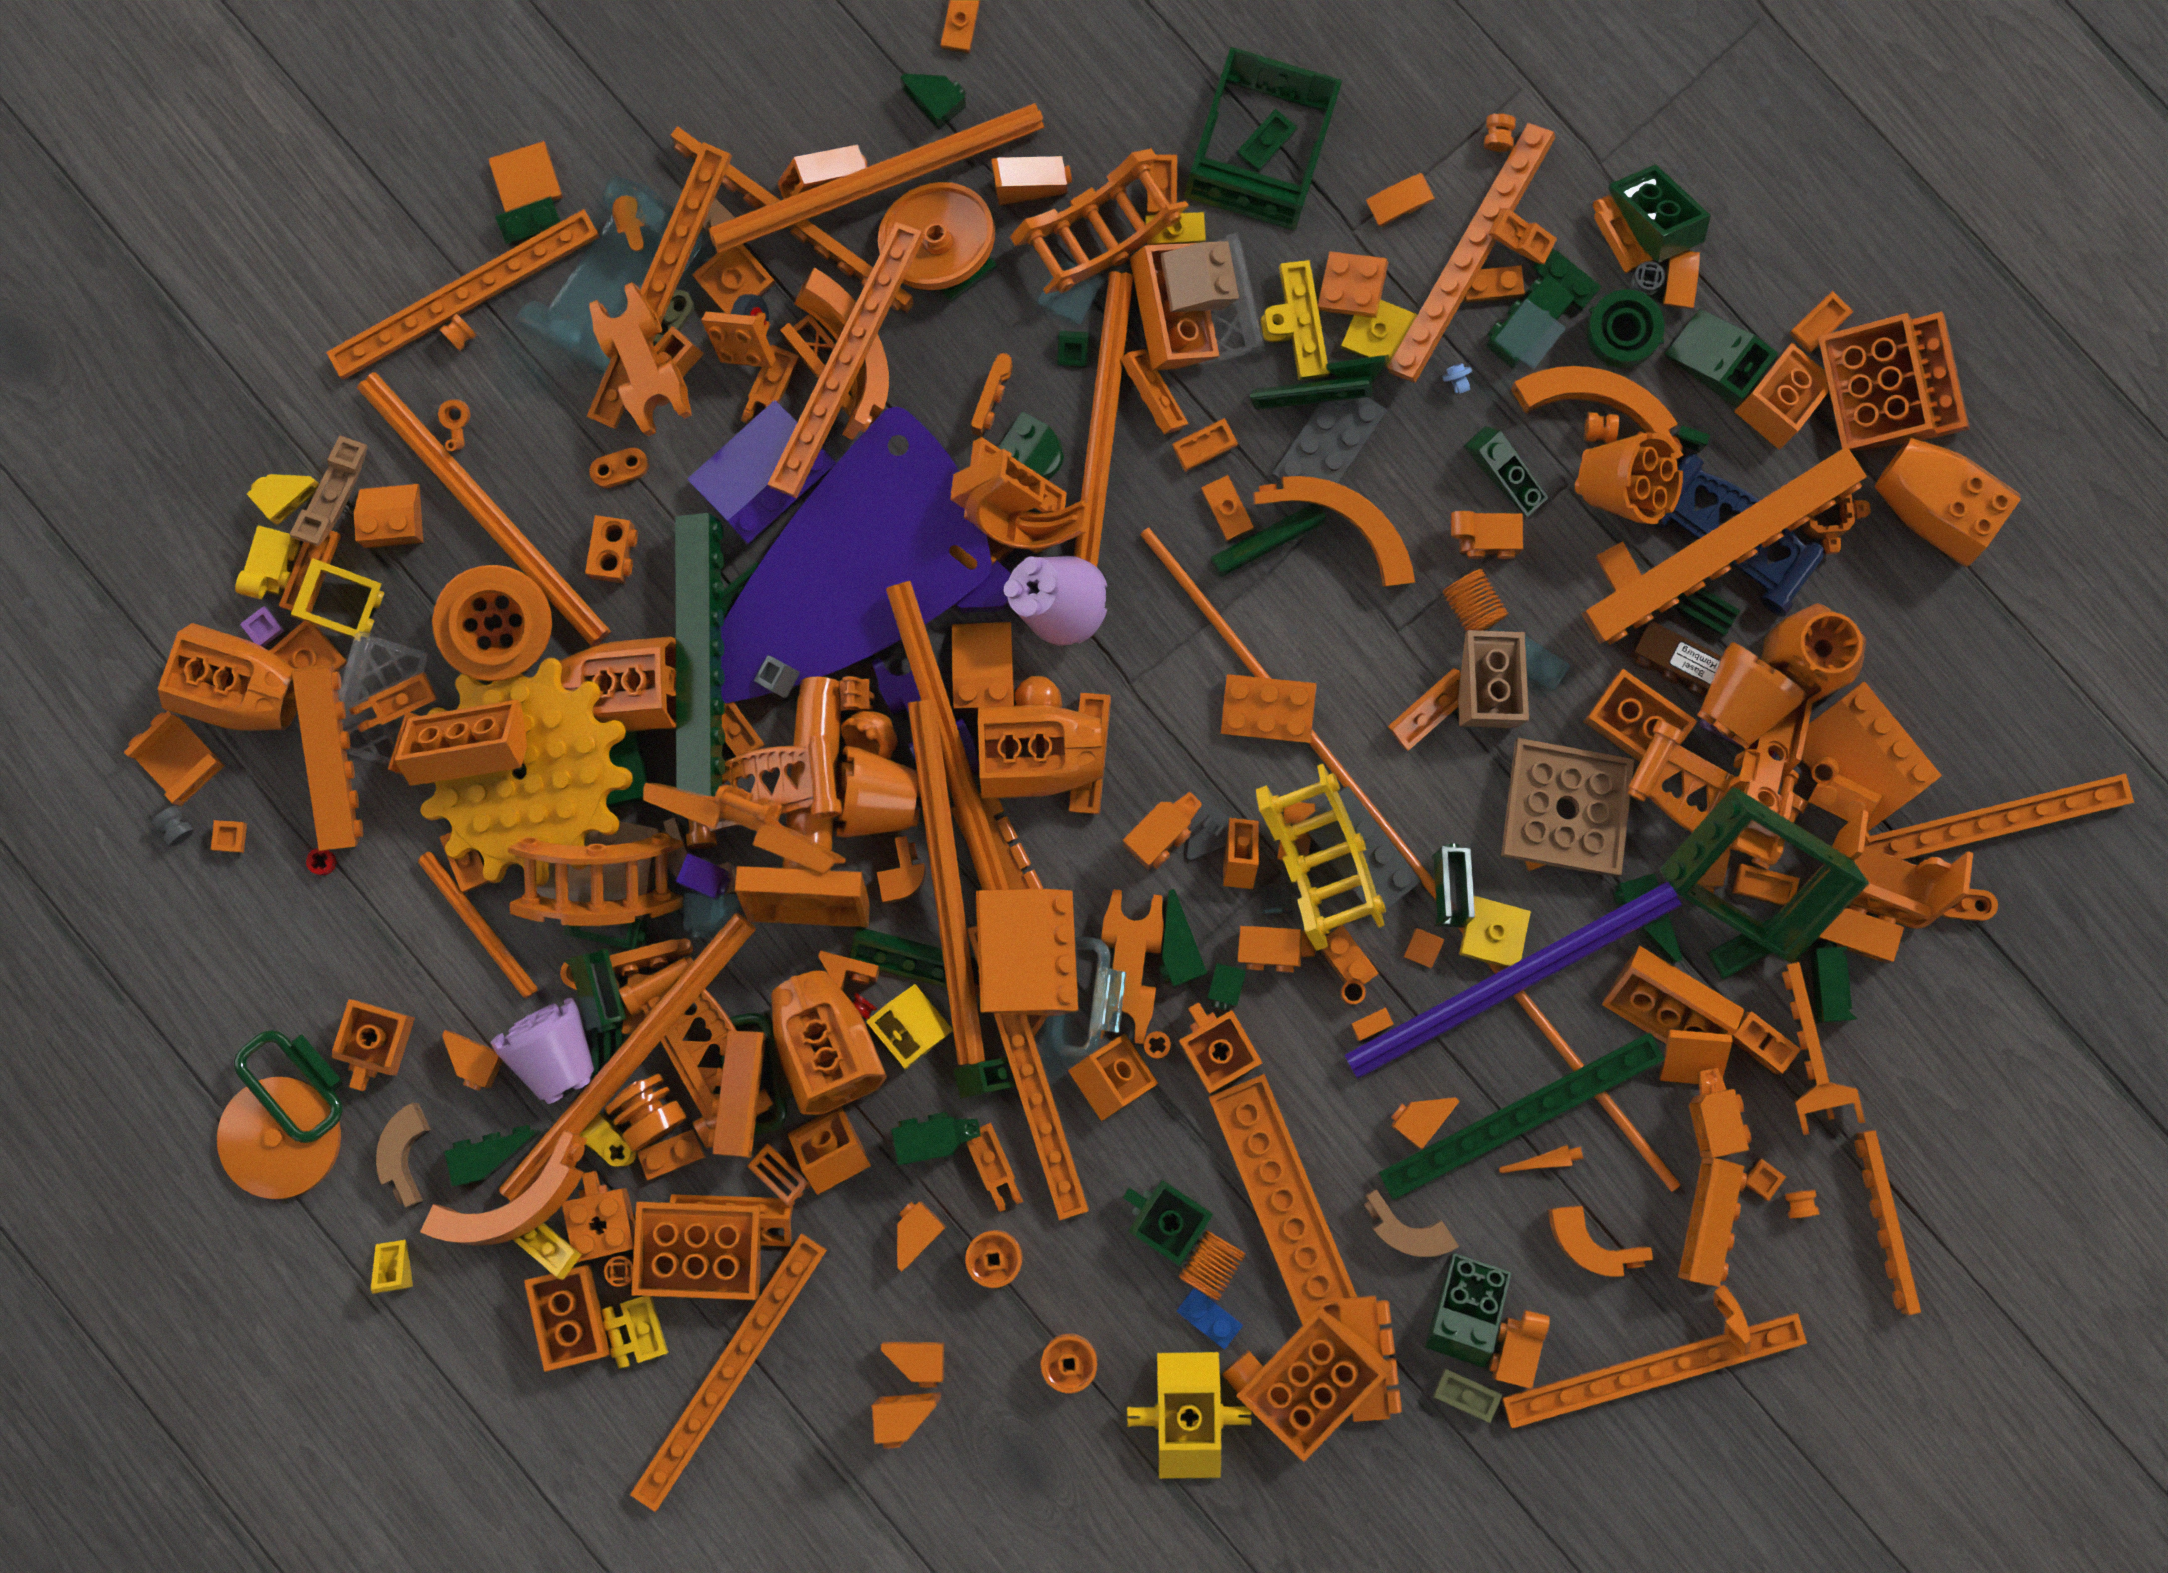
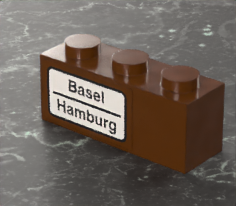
(1675, 658)

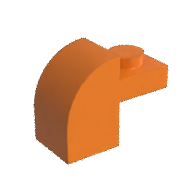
(905, 881)

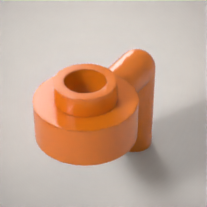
(446, 419)

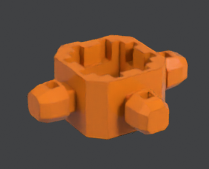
(1848, 513)

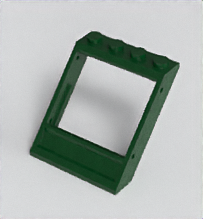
(1249, 191)
(1804, 915)

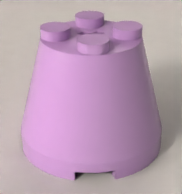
(1058, 597)
(548, 1051)

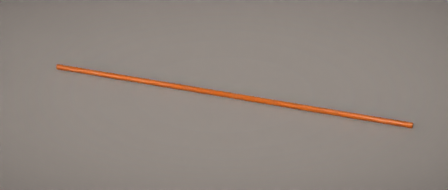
(1426, 879)

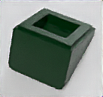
(1072, 348)

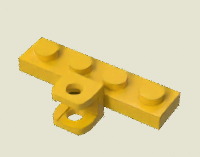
(1298, 320)

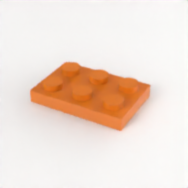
(1268, 708)

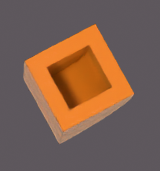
(1242, 1371)

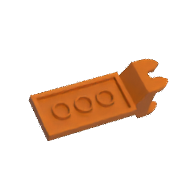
(1824, 1093)

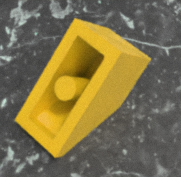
(281, 494)

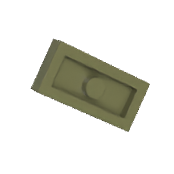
(1467, 1395)

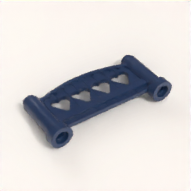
(1781, 578)

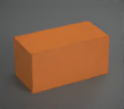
(1372, 1024)

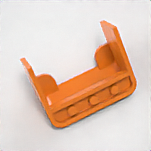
(1898, 888)

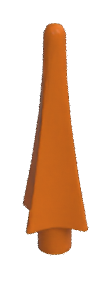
(1556, 1158)

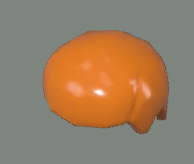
(1038, 691)

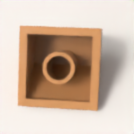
(1200, 277)

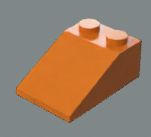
(1784, 396)
(982, 666)

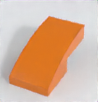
(1400, 199)
(1520, 236)
(1682, 280)
(1736, 1324)

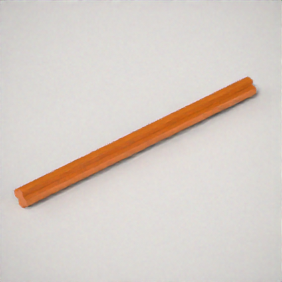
(876, 178)
(1104, 412)
(483, 509)
(955, 760)
(946, 882)
(632, 1051)

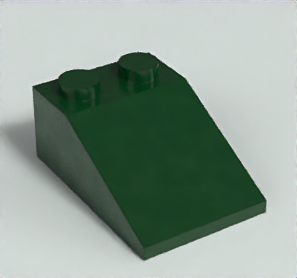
(1660, 213)

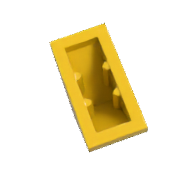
(391, 1267)

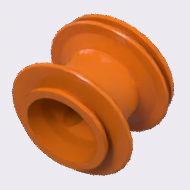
(461, 646)

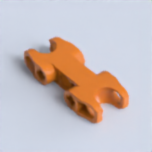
(631, 339)
(1131, 942)

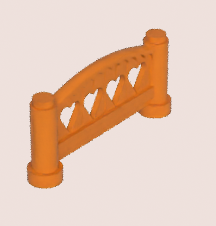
(1667, 758)
(814, 791)
(688, 1054)

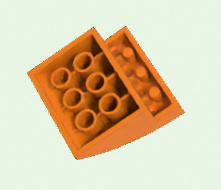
(1893, 381)

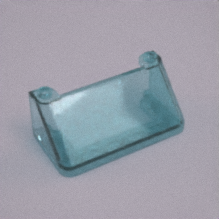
(602, 277)

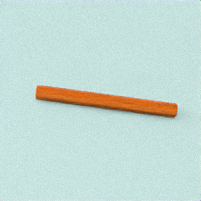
(477, 925)

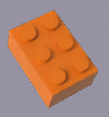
(1629, 713)
(567, 1318)

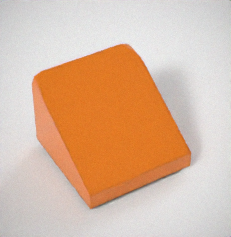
(1423, 948)

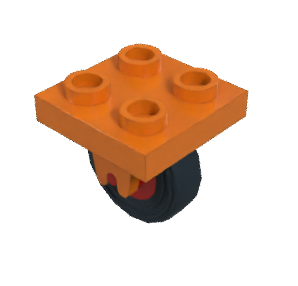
(742, 334)

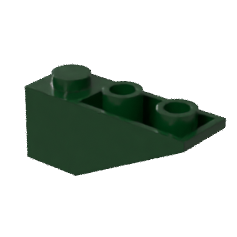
(1506, 469)
(481, 1160)

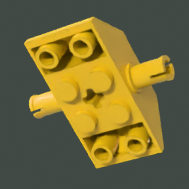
(1192, 1383)

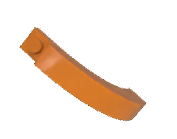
(832, 308)
(1600, 387)
(1371, 522)
(523, 1213)

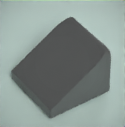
(776, 676)

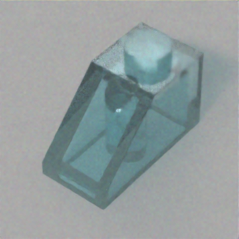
(707, 914)

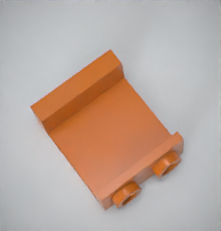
(174, 757)

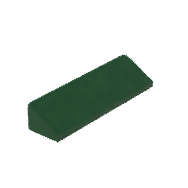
(1312, 392)
(1268, 539)
(900, 956)

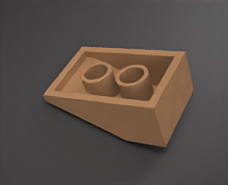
(1493, 680)

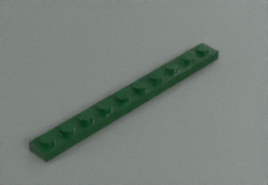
(1521, 1115)

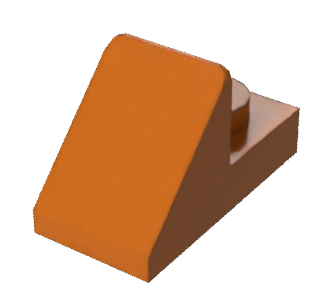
(839, 967)

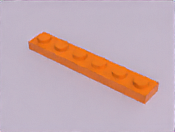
(1890, 1234)

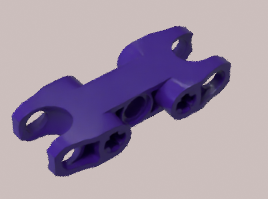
(903, 689)

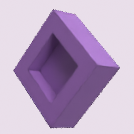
(262, 627)

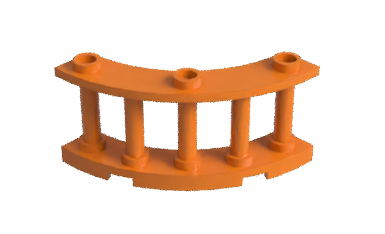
(1086, 205)
(597, 911)

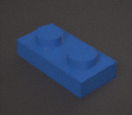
(1209, 1318)

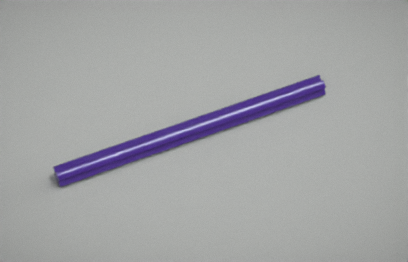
(1513, 979)

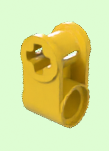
(604, 1138)

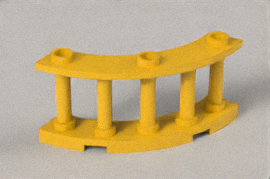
(1298, 865)

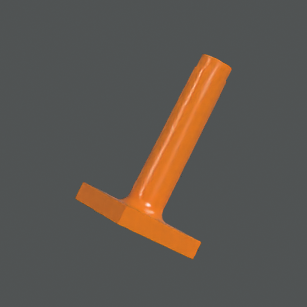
(796, 891)

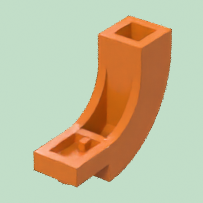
(1573, 1239)

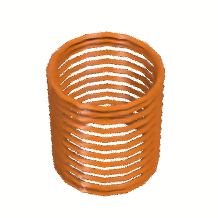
(1462, 599)
(1208, 1257)

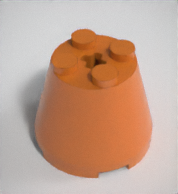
(1632, 477)
(1748, 696)
(874, 795)

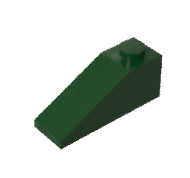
(1658, 931)
(1180, 952)

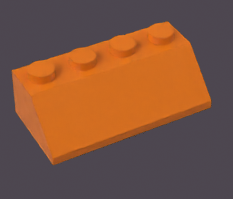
(1171, 337)
(462, 743)
(1666, 999)
(738, 1095)
(1712, 1221)

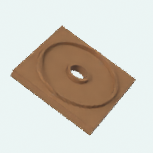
(1595, 786)

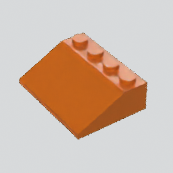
(1869, 750)
(1026, 952)
(697, 1251)
(1314, 1383)

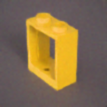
(365, 623)

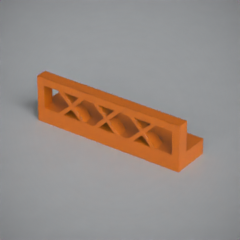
(811, 358)
(773, 1213)

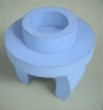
(1457, 376)

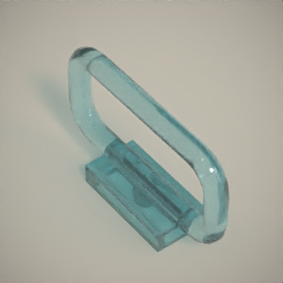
(1105, 1006)

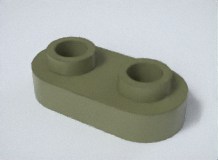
(677, 318)

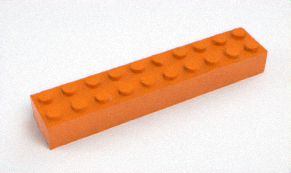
(1729, 542)

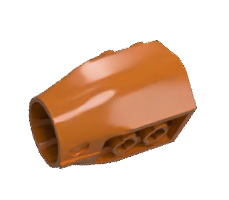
(1946, 498)
(1816, 650)
(633, 681)
(227, 682)
(1036, 750)
(823, 1044)

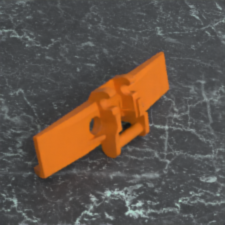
(1762, 776)
(737, 806)

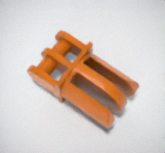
(624, 214)
(855, 694)

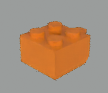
(1160, 830)
(1200, 1045)
(379, 1056)
(1718, 1117)
(607, 1205)

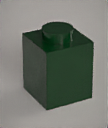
(1226, 986)

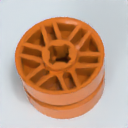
(1009, 1258)
(1074, 1378)

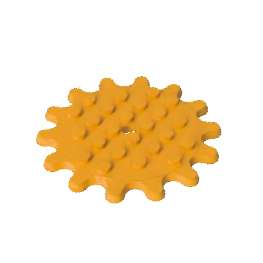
(564, 778)

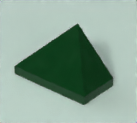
(1359, 367)

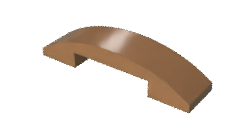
(332, 493)

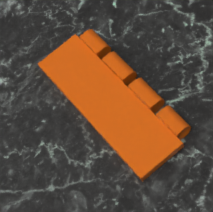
(1012, 858)
(1364, 1319)

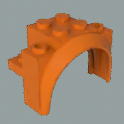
(1000, 493)

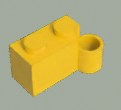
(268, 563)

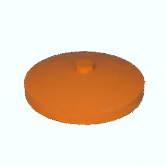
(955, 229)
(261, 1153)

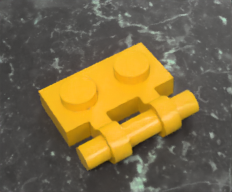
(643, 1329)

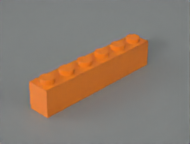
(326, 757)

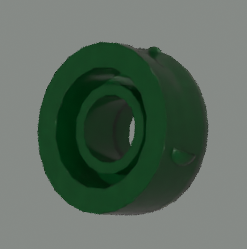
(1637, 309)

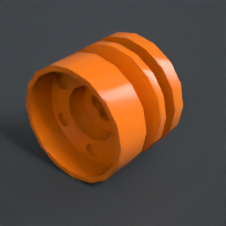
(645, 1112)

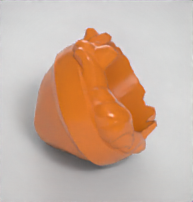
(870, 732)

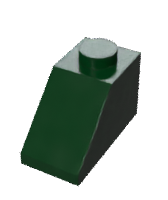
(935, 96)
(984, 1077)

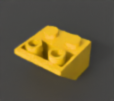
(909, 1026)

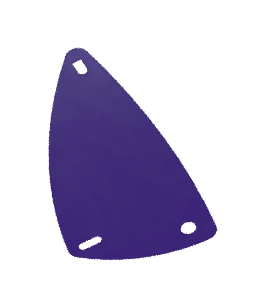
(863, 528)

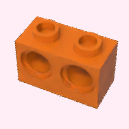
(602, 549)
(1764, 1043)

